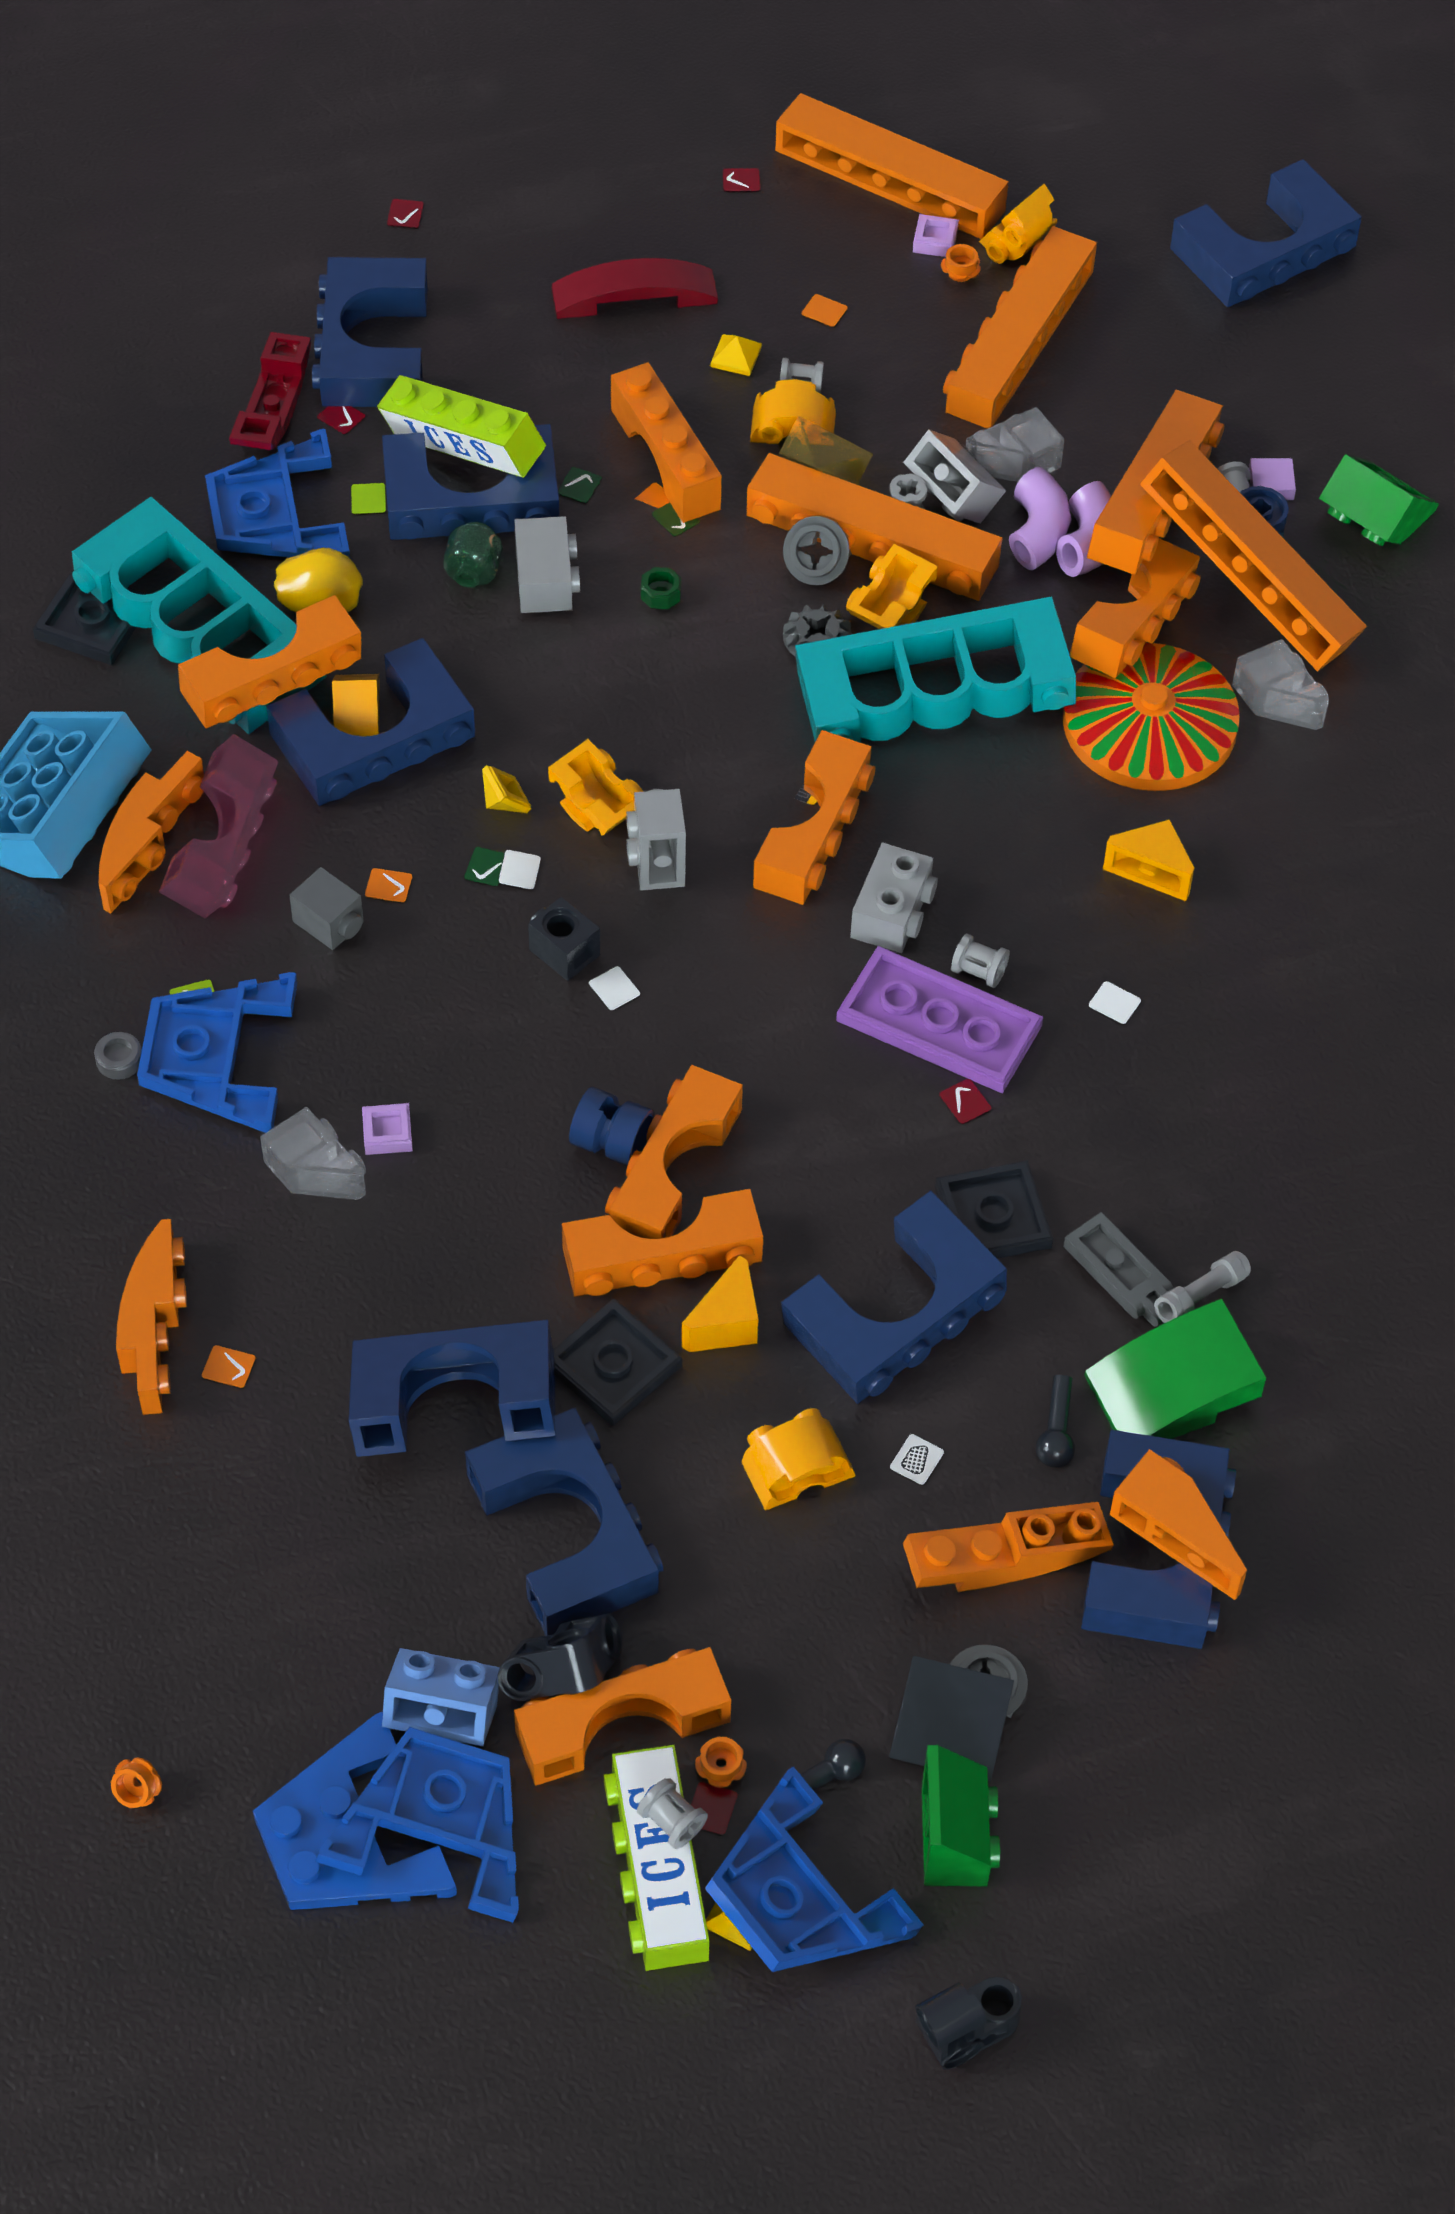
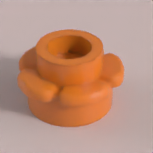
(961, 263)
(721, 1749)
(129, 1790)

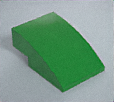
(1178, 1375)

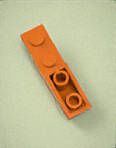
(136, 833)
(147, 1311)
(1008, 1551)

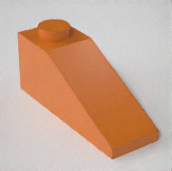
(1173, 1515)

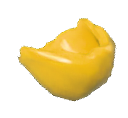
(316, 577)

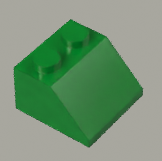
(1376, 501)
(957, 1820)

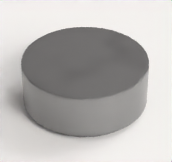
(118, 1055)

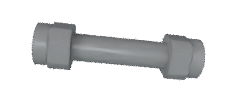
(1224, 1273)

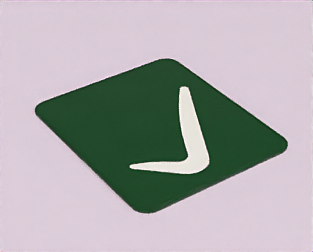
(579, 484)
(670, 520)
(485, 866)

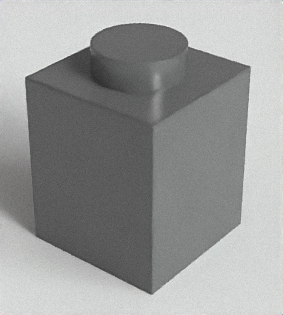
(327, 908)

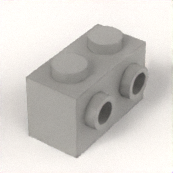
(954, 477)
(544, 564)
(658, 839)
(892, 898)

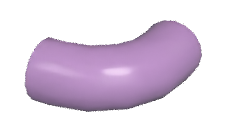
(1047, 520)
(1073, 548)

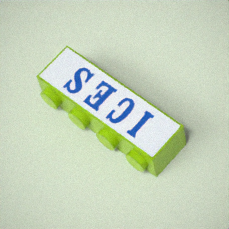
(463, 425)
(659, 1878)

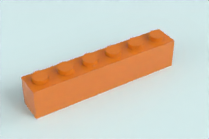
(890, 165)
(1019, 327)
(789, 492)
(1132, 519)
(1253, 555)

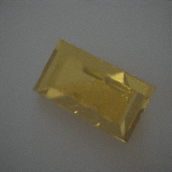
(825, 451)

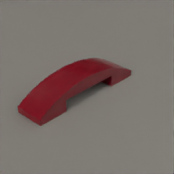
(633, 280)
(275, 392)

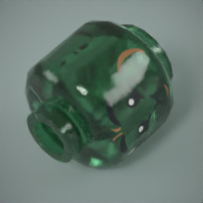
(472, 553)

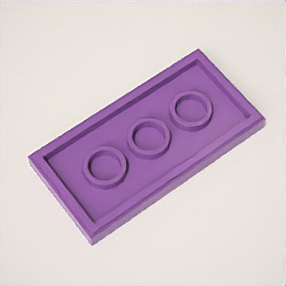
(939, 1019)

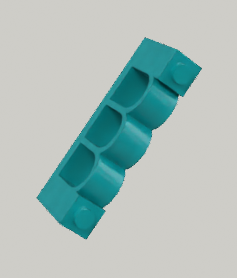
(145, 540)
(1029, 626)

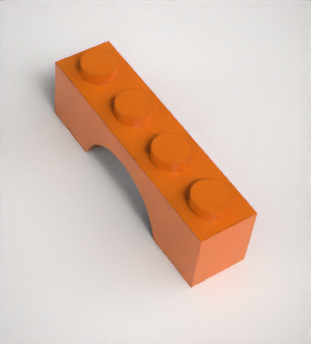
(685, 467)
(1115, 633)
(227, 685)
(795, 856)
(697, 1115)
(608, 1258)
(680, 1692)

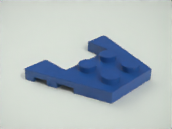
(256, 505)
(195, 1043)
(444, 1797)
(309, 1810)
(786, 1902)

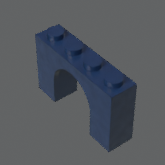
(1243, 267)
(353, 293)
(426, 509)
(339, 763)
(869, 1353)
(398, 1369)
(615, 1565)
(1169, 1602)

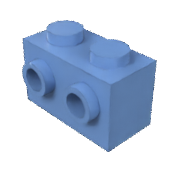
(441, 1696)

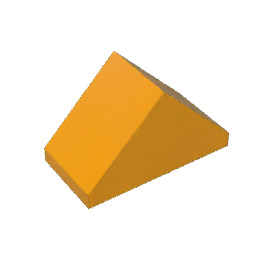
(356, 703)
(1151, 858)
(725, 1314)

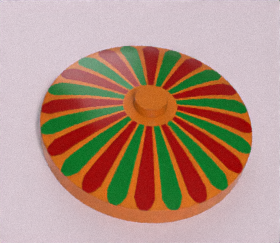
(1155, 722)

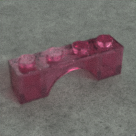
(237, 784)

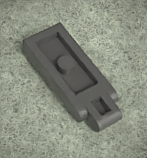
(1118, 1267)

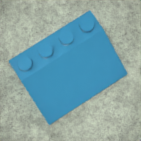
(59, 785)

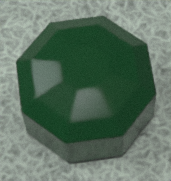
(661, 588)

